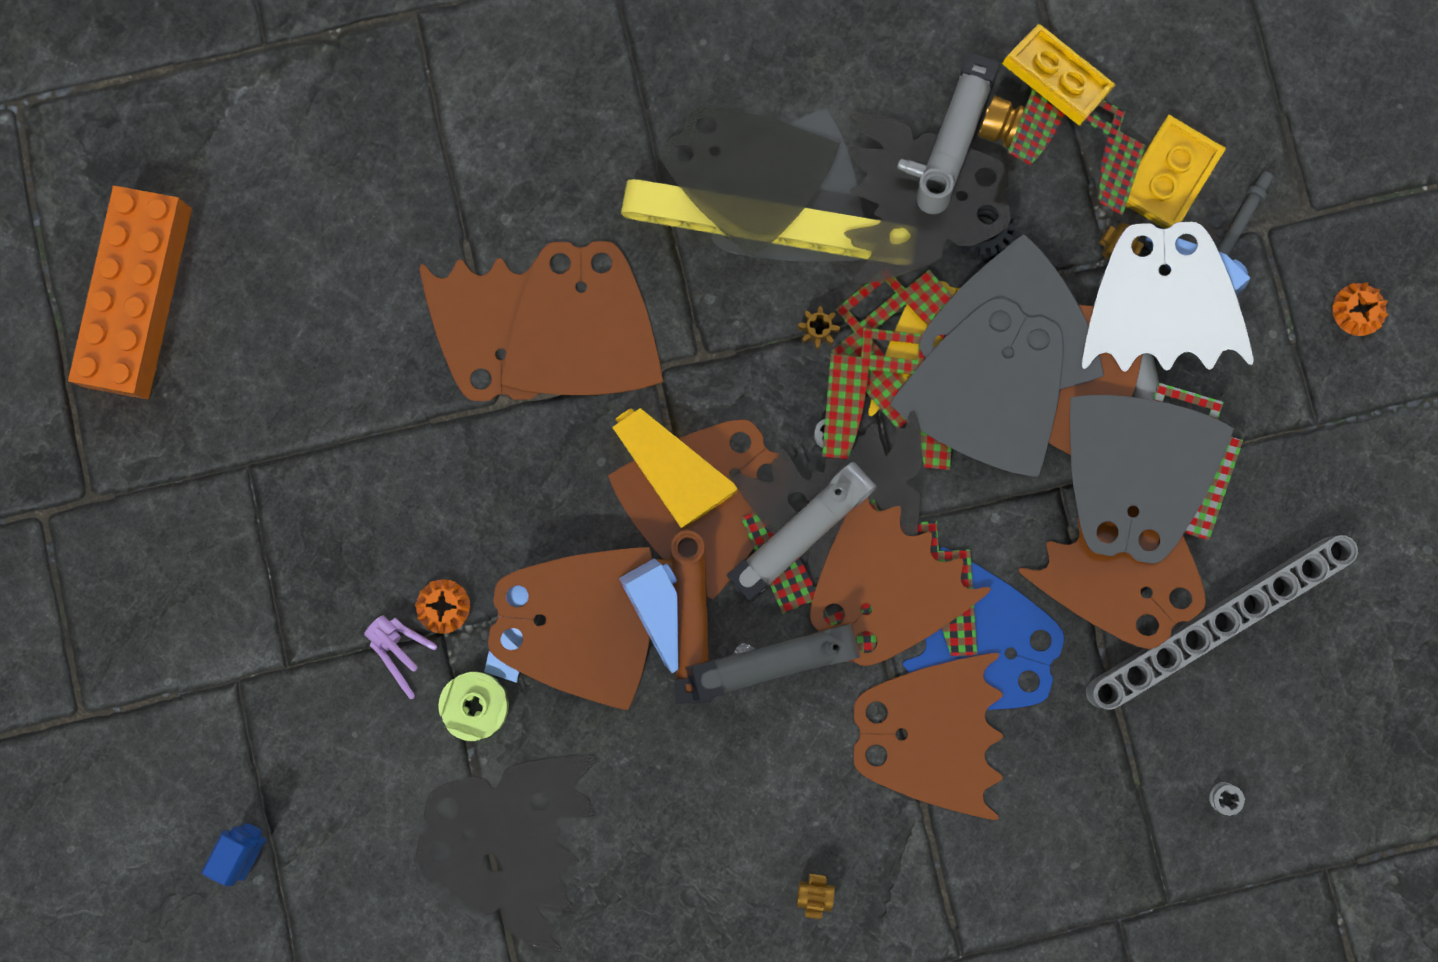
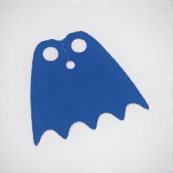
(1002, 621)

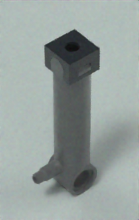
(772, 662)

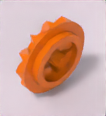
(1354, 322)
(453, 594)

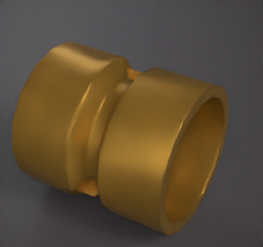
(1001, 121)

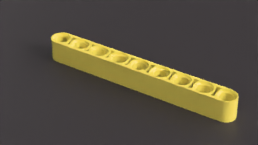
(810, 230)

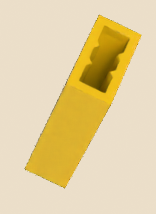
(675, 471)

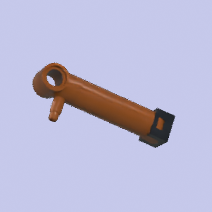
(691, 611)

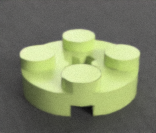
(456, 715)

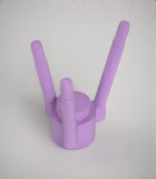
(385, 636)

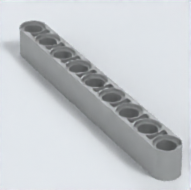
(1237, 618)

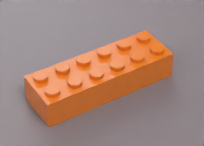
(130, 292)

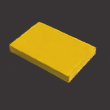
(1058, 74)
(1172, 172)

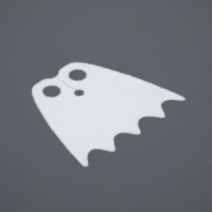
(1168, 314)

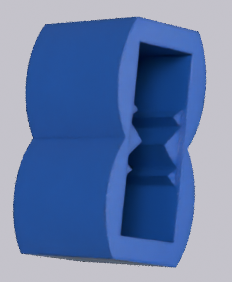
(234, 854)

